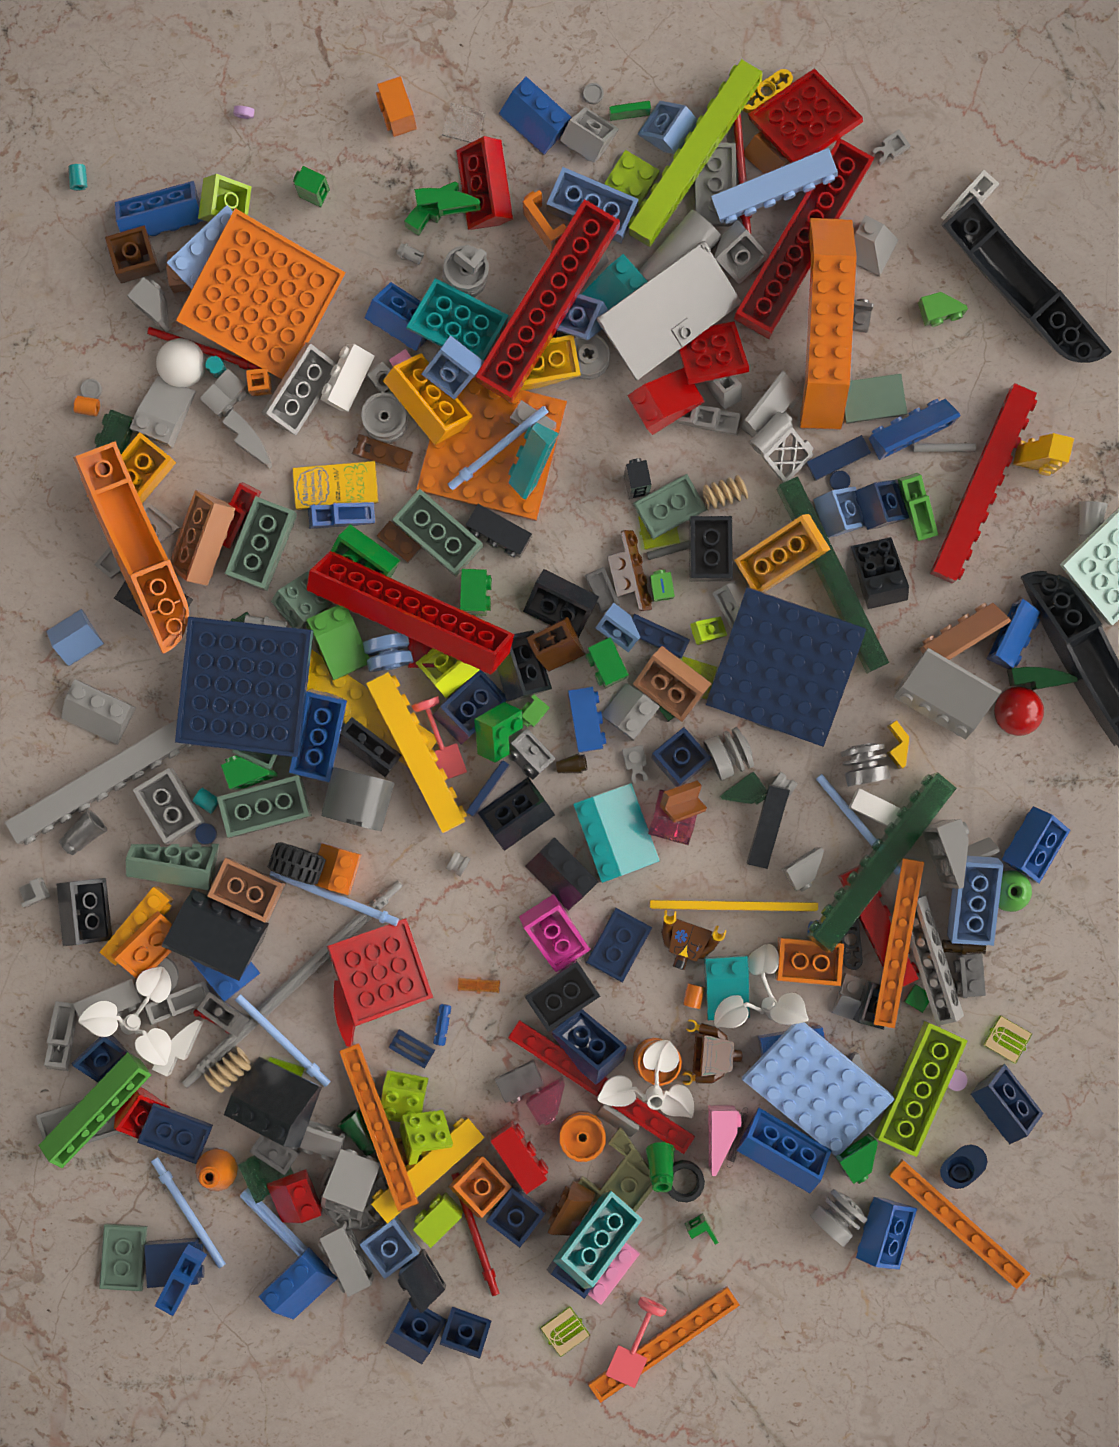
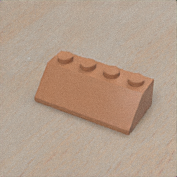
(201, 538)
(968, 631)

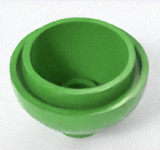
(1024, 891)

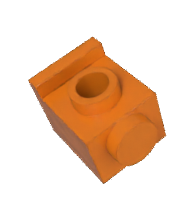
(259, 382)

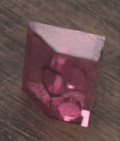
(665, 828)
(546, 1102)

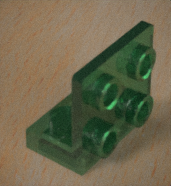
(258, 1175)

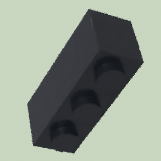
(637, 478)
(498, 531)
(368, 747)

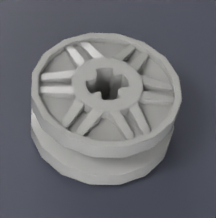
(600, 354)

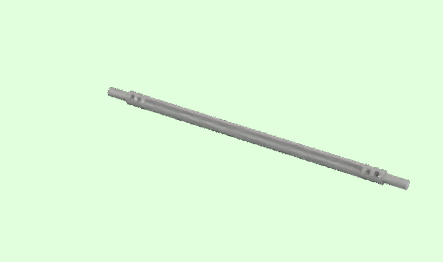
(290, 985)

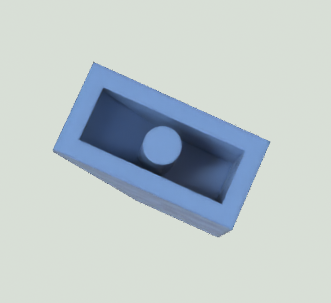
(619, 627)

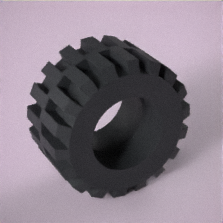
(296, 863)

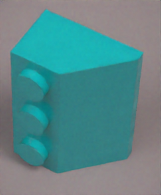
(532, 459)

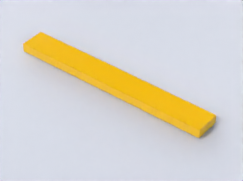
(733, 905)

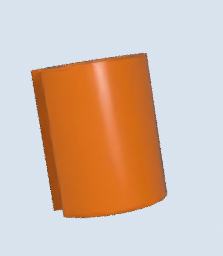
(87, 406)
(693, 996)

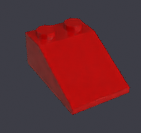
(665, 400)

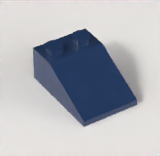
(466, 704)
(590, 1046)

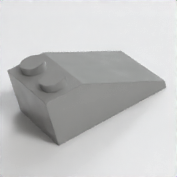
(163, 412)

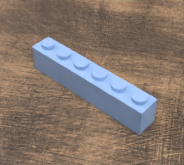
(774, 186)

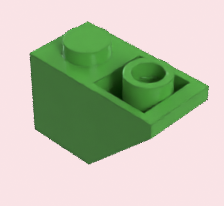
(940, 307)

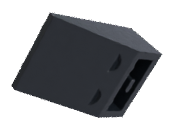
(880, 573)
(421, 1281)

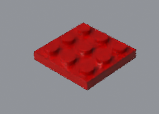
(714, 354)

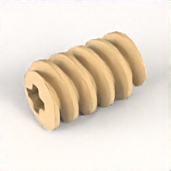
(724, 491)
(228, 1071)

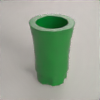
(660, 1161)

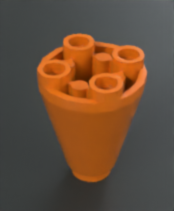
(220, 1165)

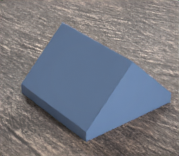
(74, 637)

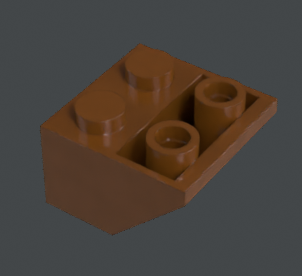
(556, 645)
(570, 1209)

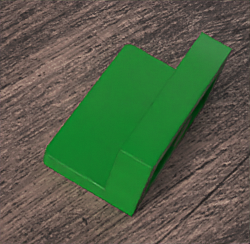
(699, 1225)

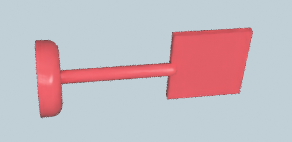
(448, 757)
(627, 1364)

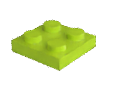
(632, 176)

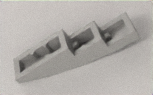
(712, 419)

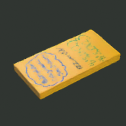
(335, 484)

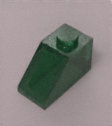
(746, 791)

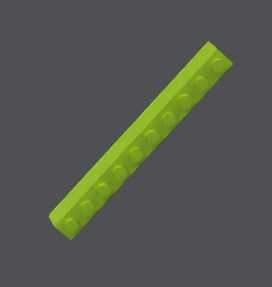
(695, 153)

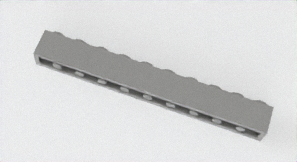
(95, 785)

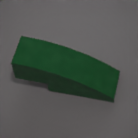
(1039, 677)

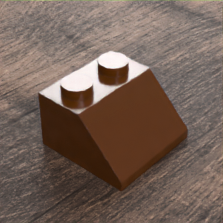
(132, 254)

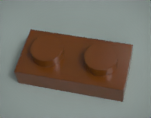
(399, 541)

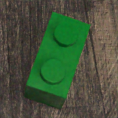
(311, 186)

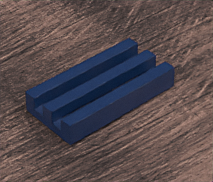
(396, 1040)

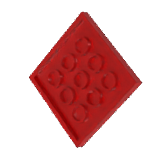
(805, 117)
(379, 972)

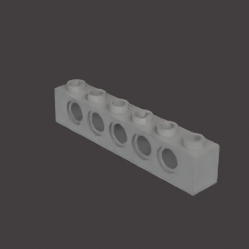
(934, 966)

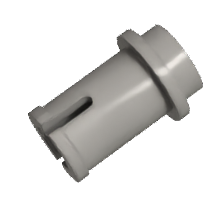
(410, 253)

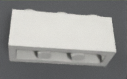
(347, 377)

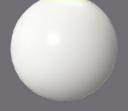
(181, 363)

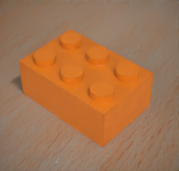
(807, 963)

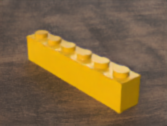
(431, 1166)

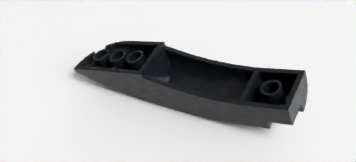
(1023, 284)
(1079, 644)

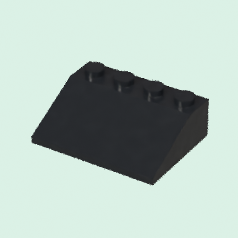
(215, 935)
(274, 1103)

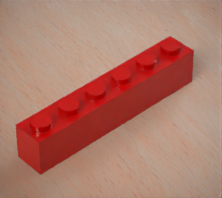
(877, 928)

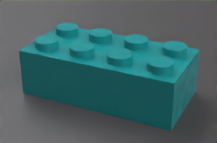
(597, 1240)

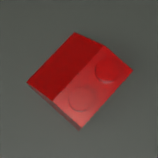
(295, 1198)

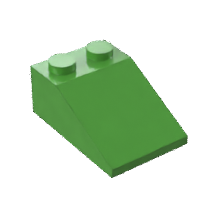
(338, 641)

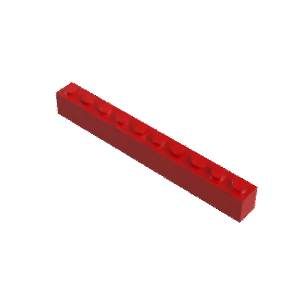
(983, 483)

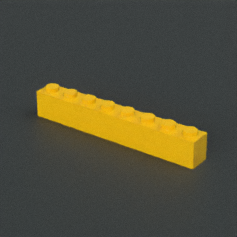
(416, 753)

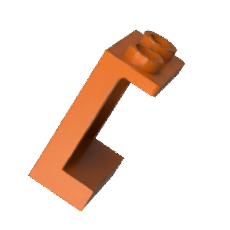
(531, 206)

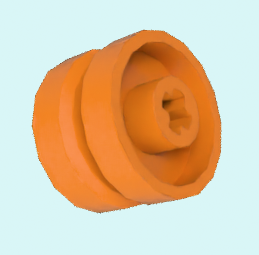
(582, 1123)

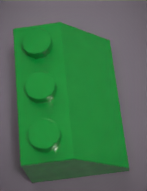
(365, 551)
(243, 773)

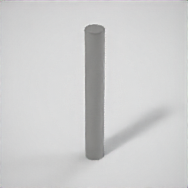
(949, 447)

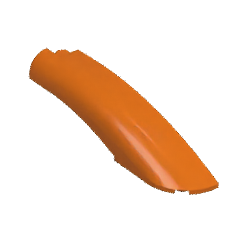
(134, 544)

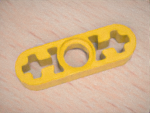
(768, 82)

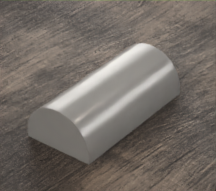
(682, 239)
(299, 389)

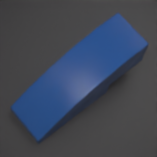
(341, 515)
(180, 1280)

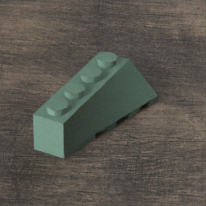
(173, 864)

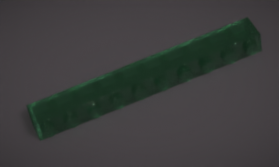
(834, 577)
(881, 861)

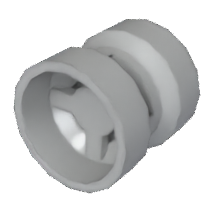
(781, 781)

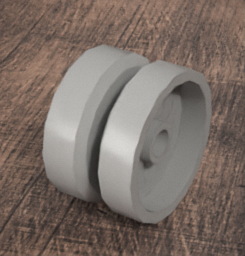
(460, 278)
(379, 406)

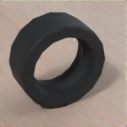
(688, 1197)

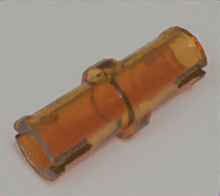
(478, 985)

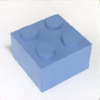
(452, 367)
(390, 1247)

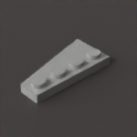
(163, 528)

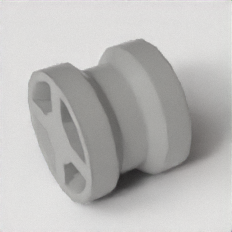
(458, 863)

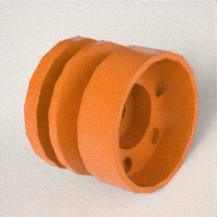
(647, 1074)

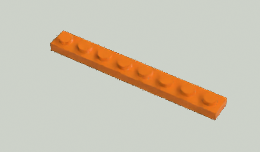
(899, 942)
(379, 1127)
(959, 1224)
(672, 1338)

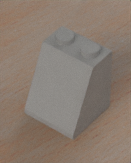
(350, 1184)

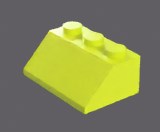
(447, 676)

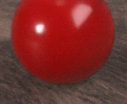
(1019, 711)

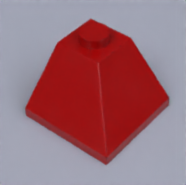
(134, 1112)

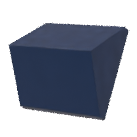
(100, 1057)
(465, 1332)

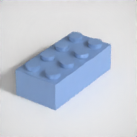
(573, 188)
(976, 905)

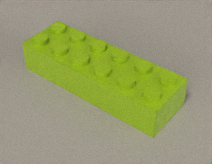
(920, 1088)

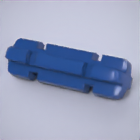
(442, 1024)

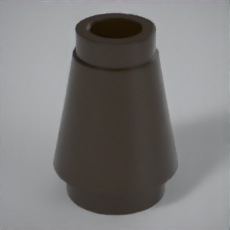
(572, 764)

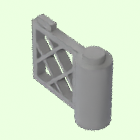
(773, 438)

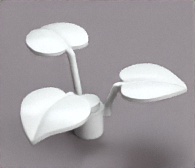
(787, 1011)
(102, 1017)
(675, 1102)

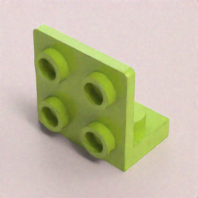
(403, 1094)
(424, 1133)

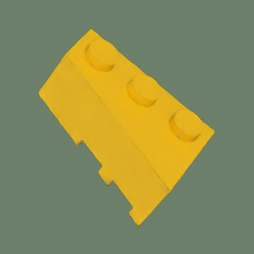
(1046, 454)

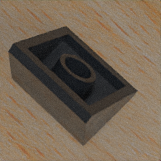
(867, 1009)

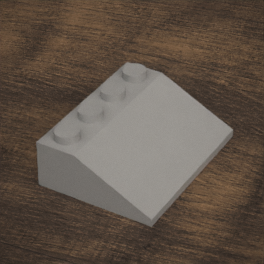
(946, 693)
(948, 848)

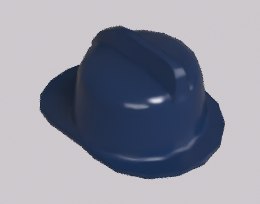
(964, 1166)

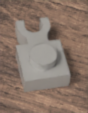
(892, 146)
(635, 759)

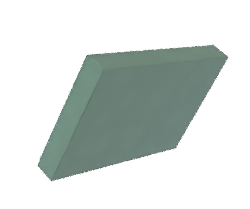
(875, 399)
(669, 506)
(123, 1257)

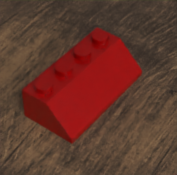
(485, 178)

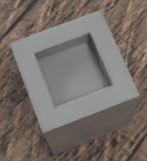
(470, 259)
(34, 892)

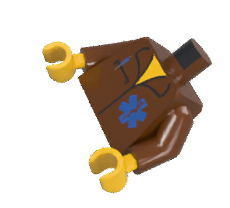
(688, 940)

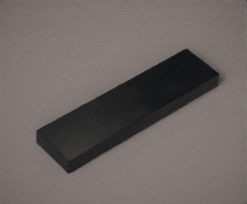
(768, 826)

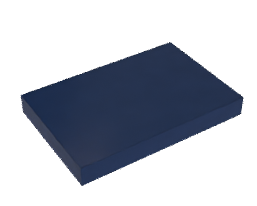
(488, 788)
(619, 945)
(175, 1133)

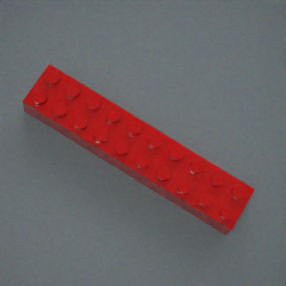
(791, 256)
(547, 301)
(410, 612)

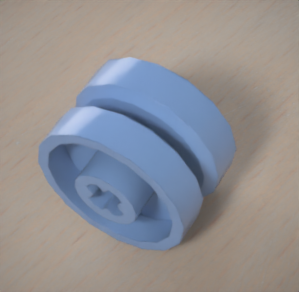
(389, 652)

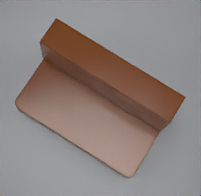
(764, 154)
(683, 801)

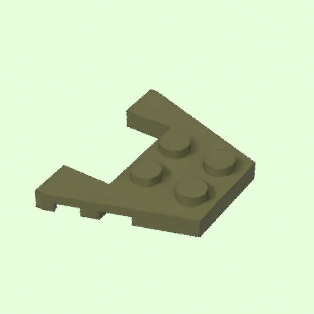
(630, 1178)

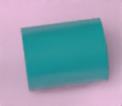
(77, 177)
(215, 366)
(206, 800)

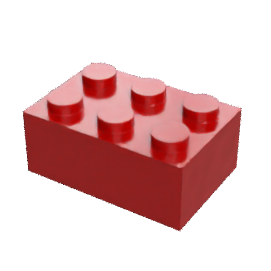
(520, 1156)

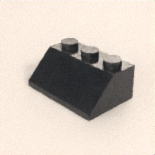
(557, 599)
(522, 671)
(516, 813)
(561, 874)
(84, 912)

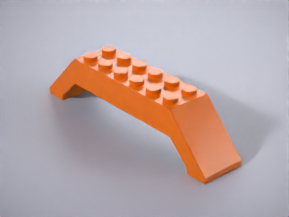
(829, 323)

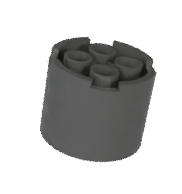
(357, 799)

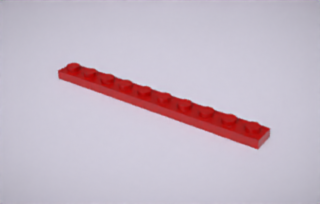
(637, 1111)

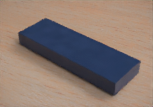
(838, 458)
(660, 636)

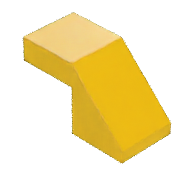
(899, 753)

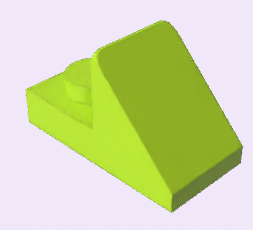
(708, 630)

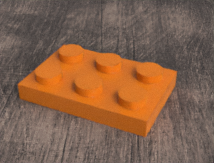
(144, 947)

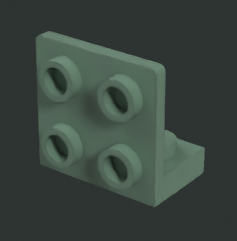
(297, 603)

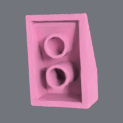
(721, 1133)

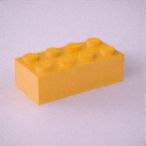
(426, 403)
(146, 465)
(782, 554)

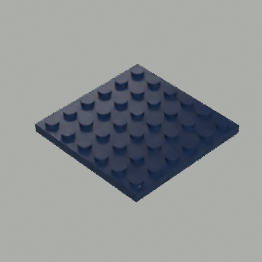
(785, 666)
(244, 686)

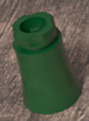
(355, 1128)

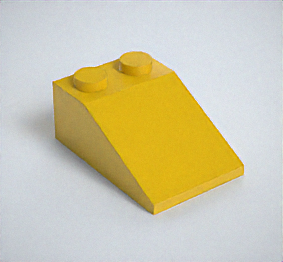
(555, 365)

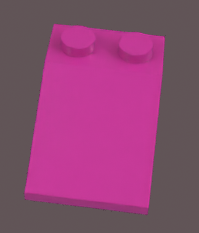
(554, 933)

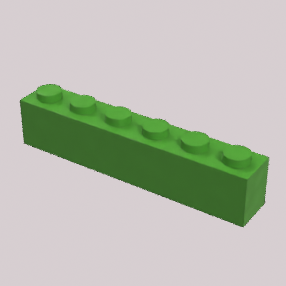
(94, 1110)

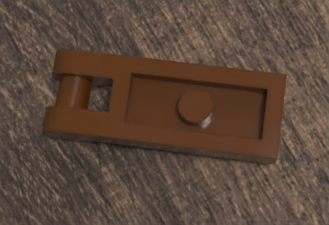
(383, 453)

